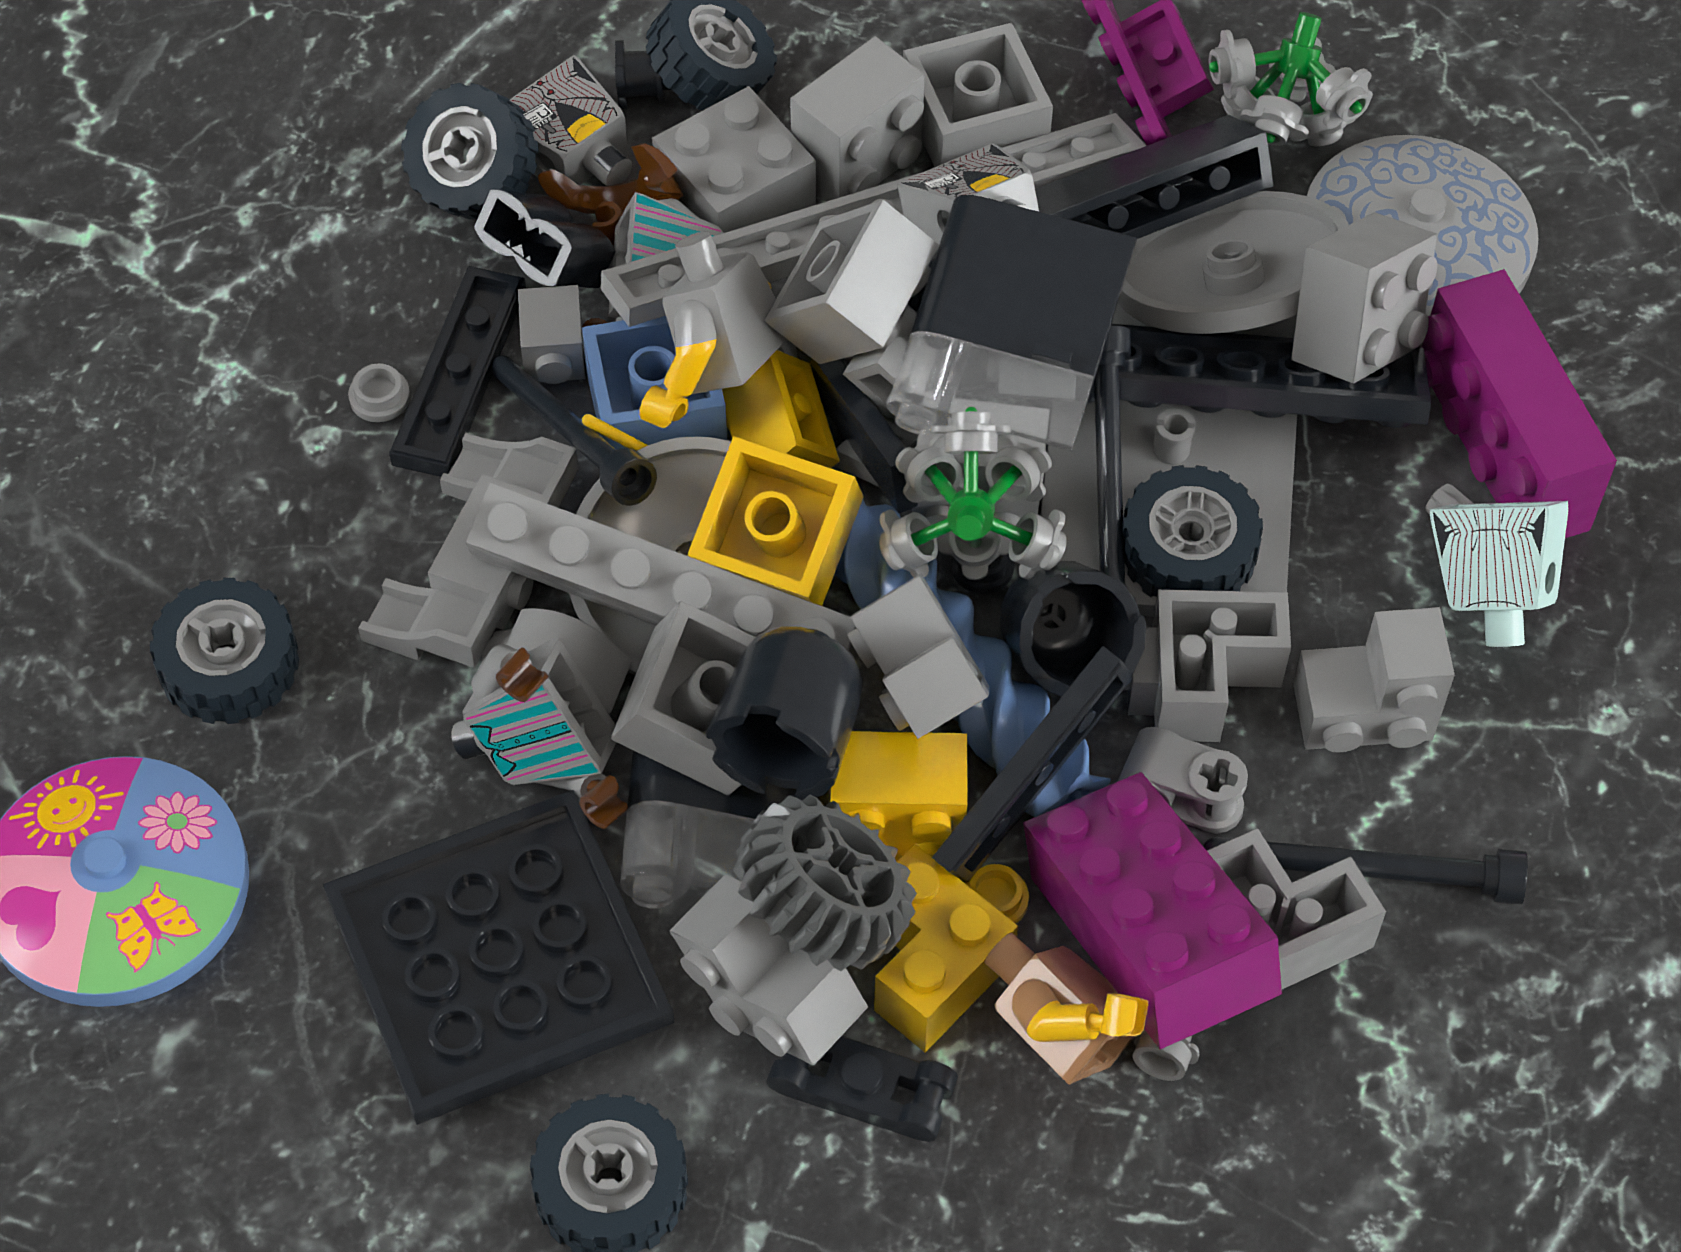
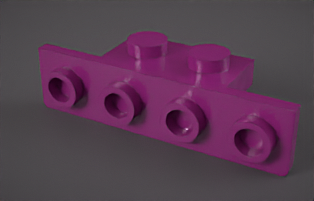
(1156, 60)

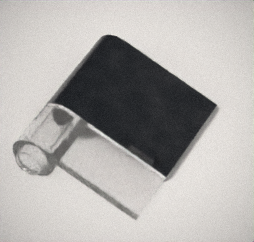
(1011, 321)
(684, 831)

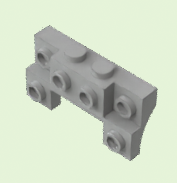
(466, 593)

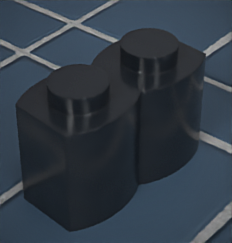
(544, 239)

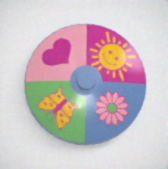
(118, 881)

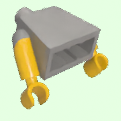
(715, 327)

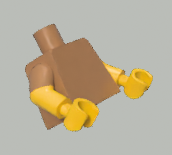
(1064, 1008)

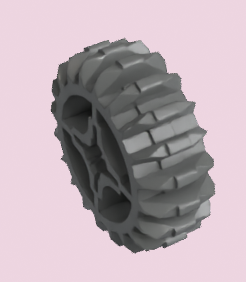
(824, 882)

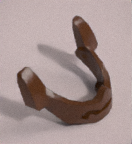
(654, 180)

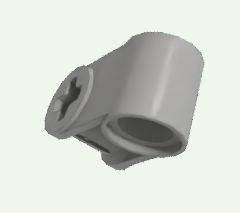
(1188, 776)

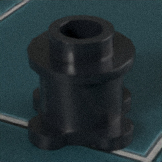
(635, 76)

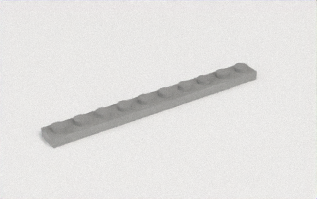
(777, 243)

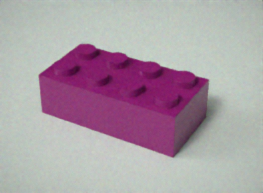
(1513, 401)
(1153, 908)

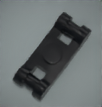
(864, 1086)

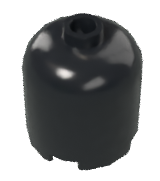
(1092, 614)
(787, 712)

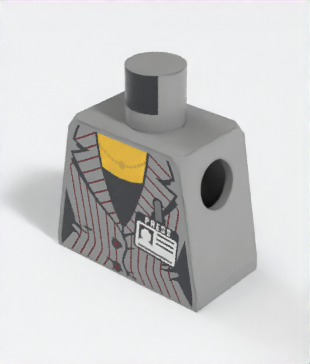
(576, 125)
(983, 173)

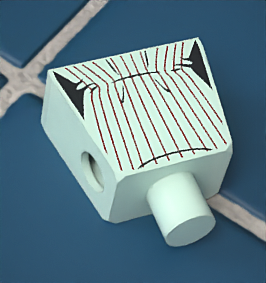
(1501, 561)

